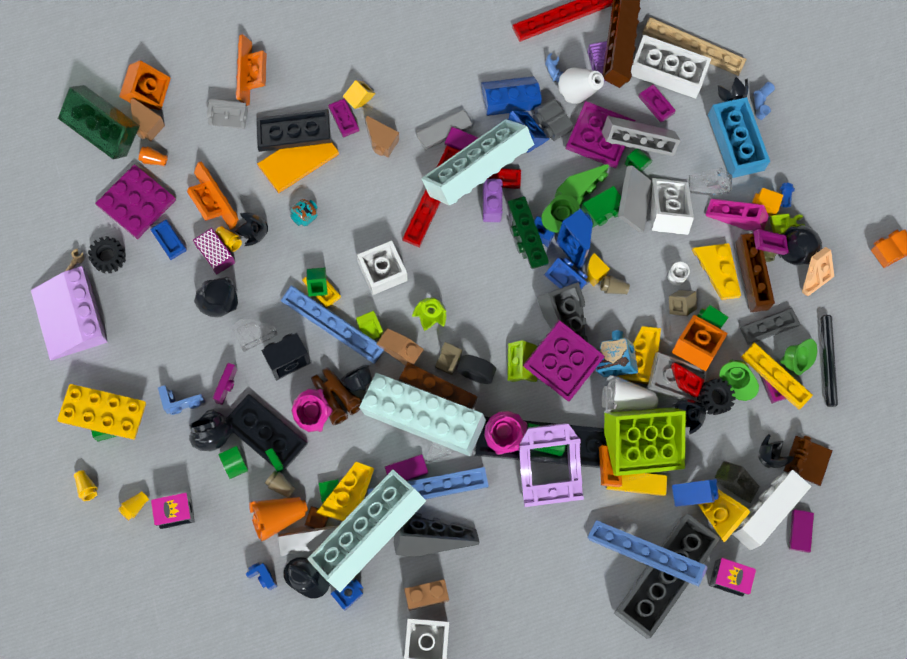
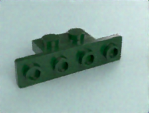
(526, 233)

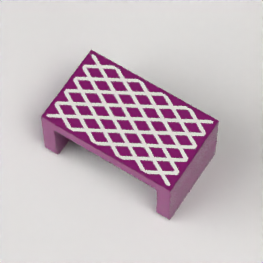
(214, 251)

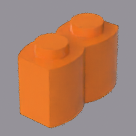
(891, 249)

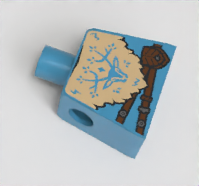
(618, 358)

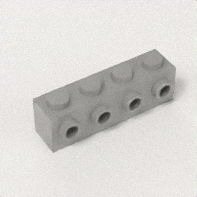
(640, 136)

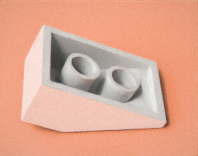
(671, 206)

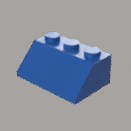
(511, 95)
(575, 237)

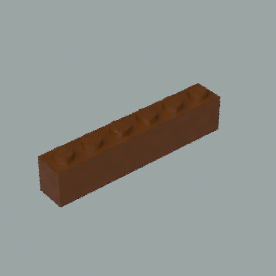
(621, 42)

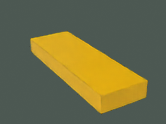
(643, 484)

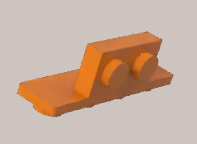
(251, 70)
(210, 199)

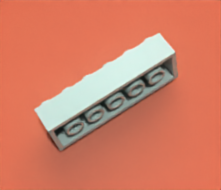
(478, 162)
(423, 414)
(366, 530)

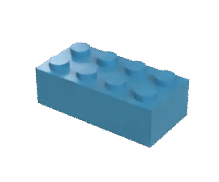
(738, 137)

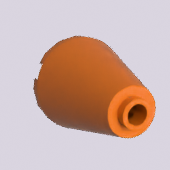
(275, 515)

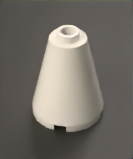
(579, 84)
(626, 396)

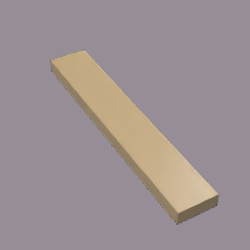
(719, 57)

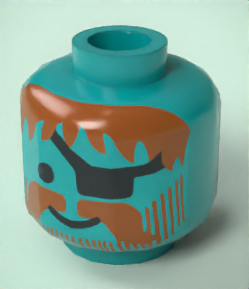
(304, 212)

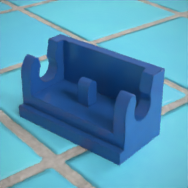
(695, 492)

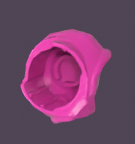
(315, 405)
(505, 432)

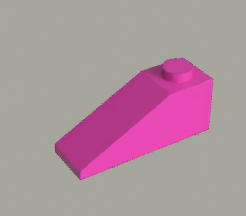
(739, 214)

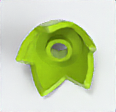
(430, 316)

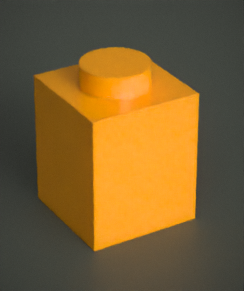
(769, 199)

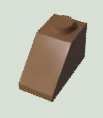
(149, 122)
(382, 137)
(399, 347)

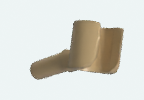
(75, 260)

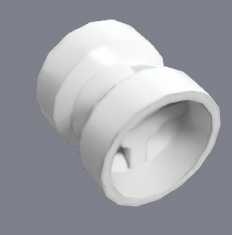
(680, 269)

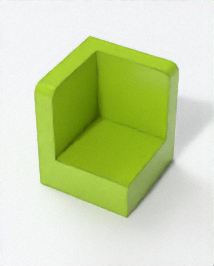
(370, 325)

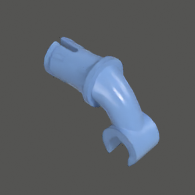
(553, 71)
(760, 97)

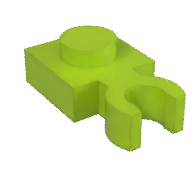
(782, 222)

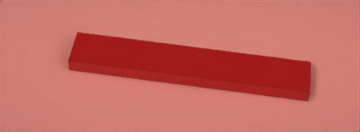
(558, 17)
(426, 210)

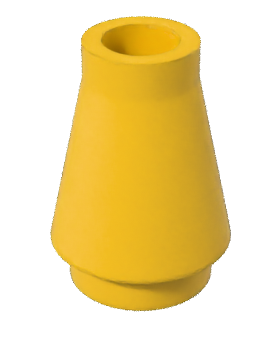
(229, 239)
(85, 487)
(132, 506)

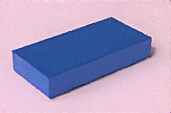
(168, 239)

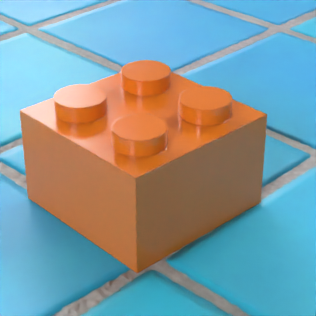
(699, 342)

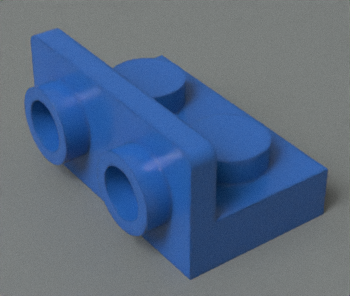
(563, 274)

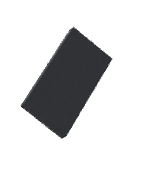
(293, 130)
(263, 431)

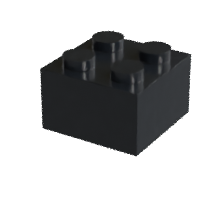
(286, 356)

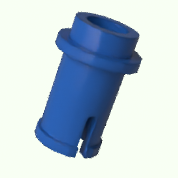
(786, 189)

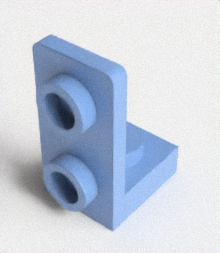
(169, 406)

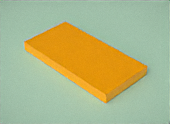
(292, 164)

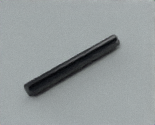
(829, 361)

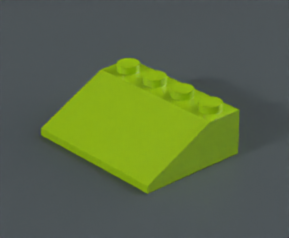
(645, 440)

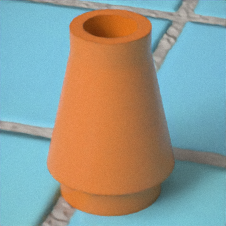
(151, 156)

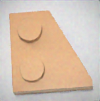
(819, 271)

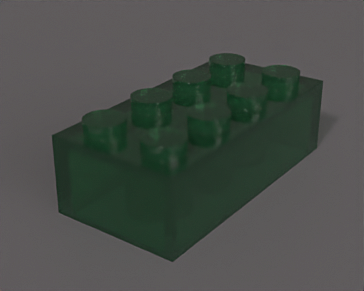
(98, 122)

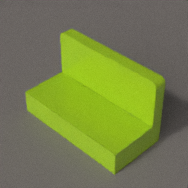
(517, 355)

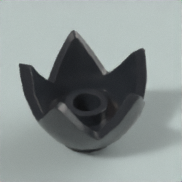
(737, 91)
(254, 228)
(694, 414)
(771, 453)

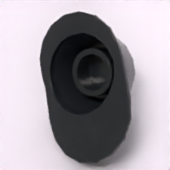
(358, 378)
(305, 578)

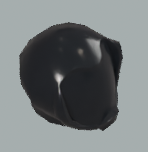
(802, 245)
(216, 297)
(210, 431)

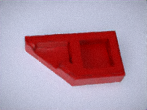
(687, 380)

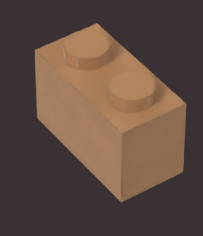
(426, 595)

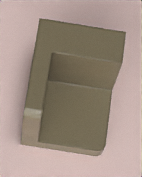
(682, 302)
(449, 358)

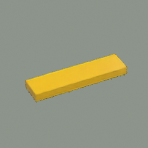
(777, 376)

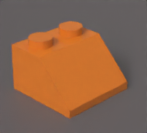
(145, 85)

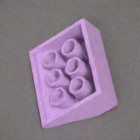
(68, 314)

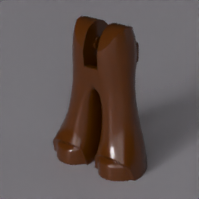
(349, 400)

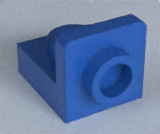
(265, 577)

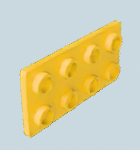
(101, 411)

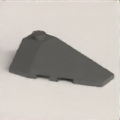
(565, 305)
(426, 536)

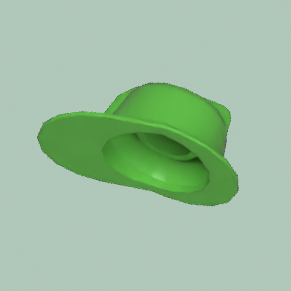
(559, 210)
(800, 356)
(741, 379)

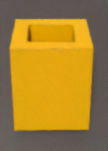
(358, 94)
(596, 270)

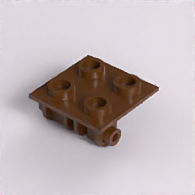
(809, 460)

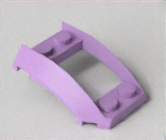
(553, 491)

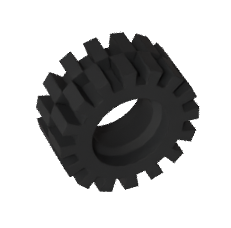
(102, 245)
(725, 393)

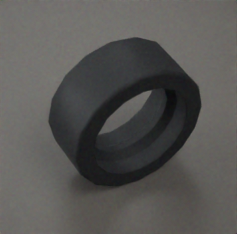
(476, 369)

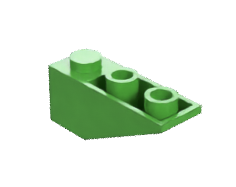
(583, 183)

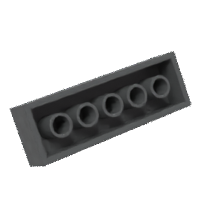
(657, 591)

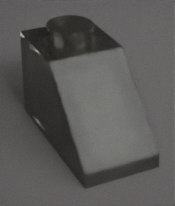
(737, 481)

